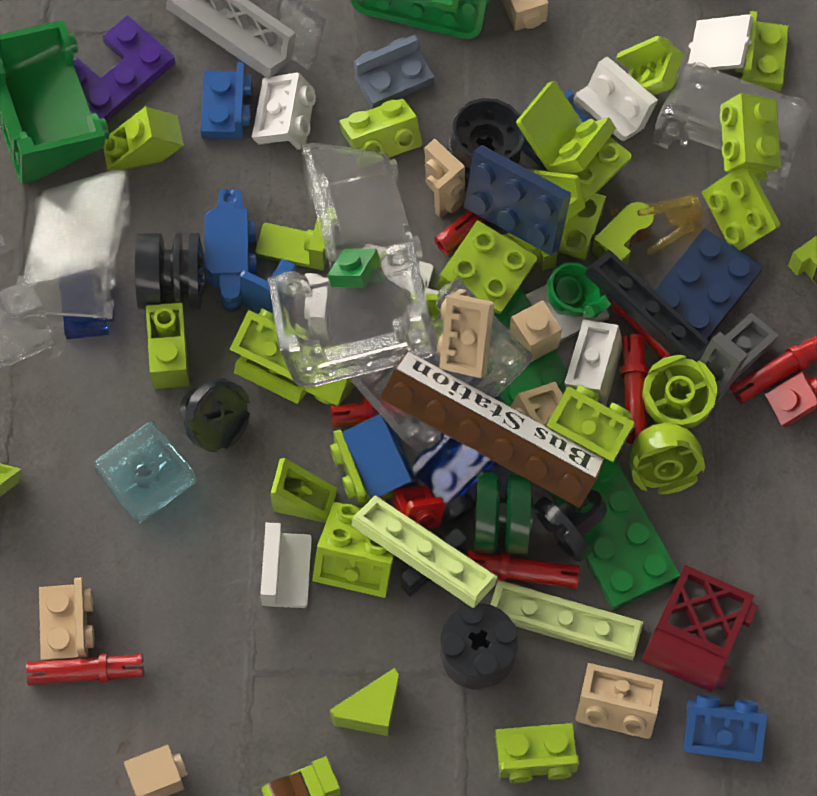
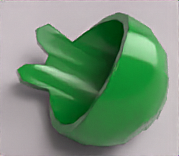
(574, 293)

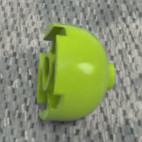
(679, 391)
(666, 458)

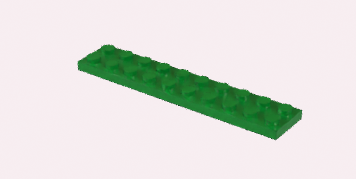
(624, 546)

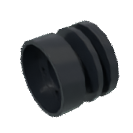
(487, 124)
(169, 271)

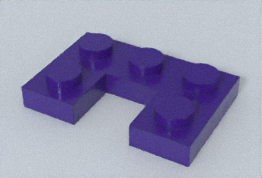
(140, 66)

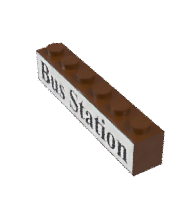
(492, 428)

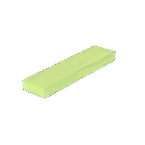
(424, 551)
(568, 620)

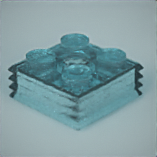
(148, 450)

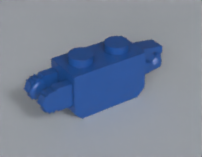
(228, 247)

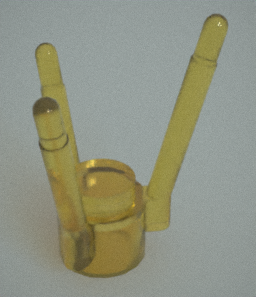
(679, 210)

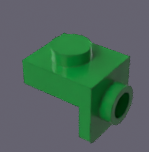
(354, 268)

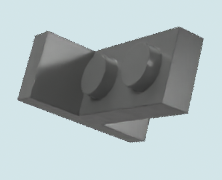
(736, 351)

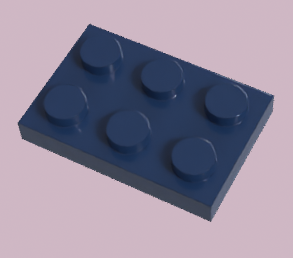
(517, 200)
(708, 282)

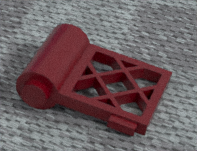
(691, 656)

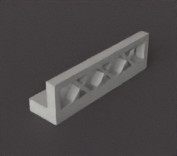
(236, 34)

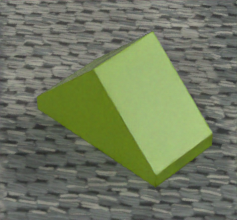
(301, 493)
(369, 708)

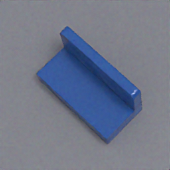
(256, 290)
(379, 456)

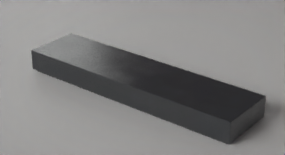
(646, 307)

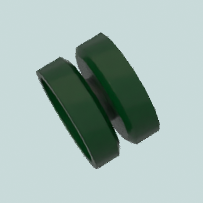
(502, 512)

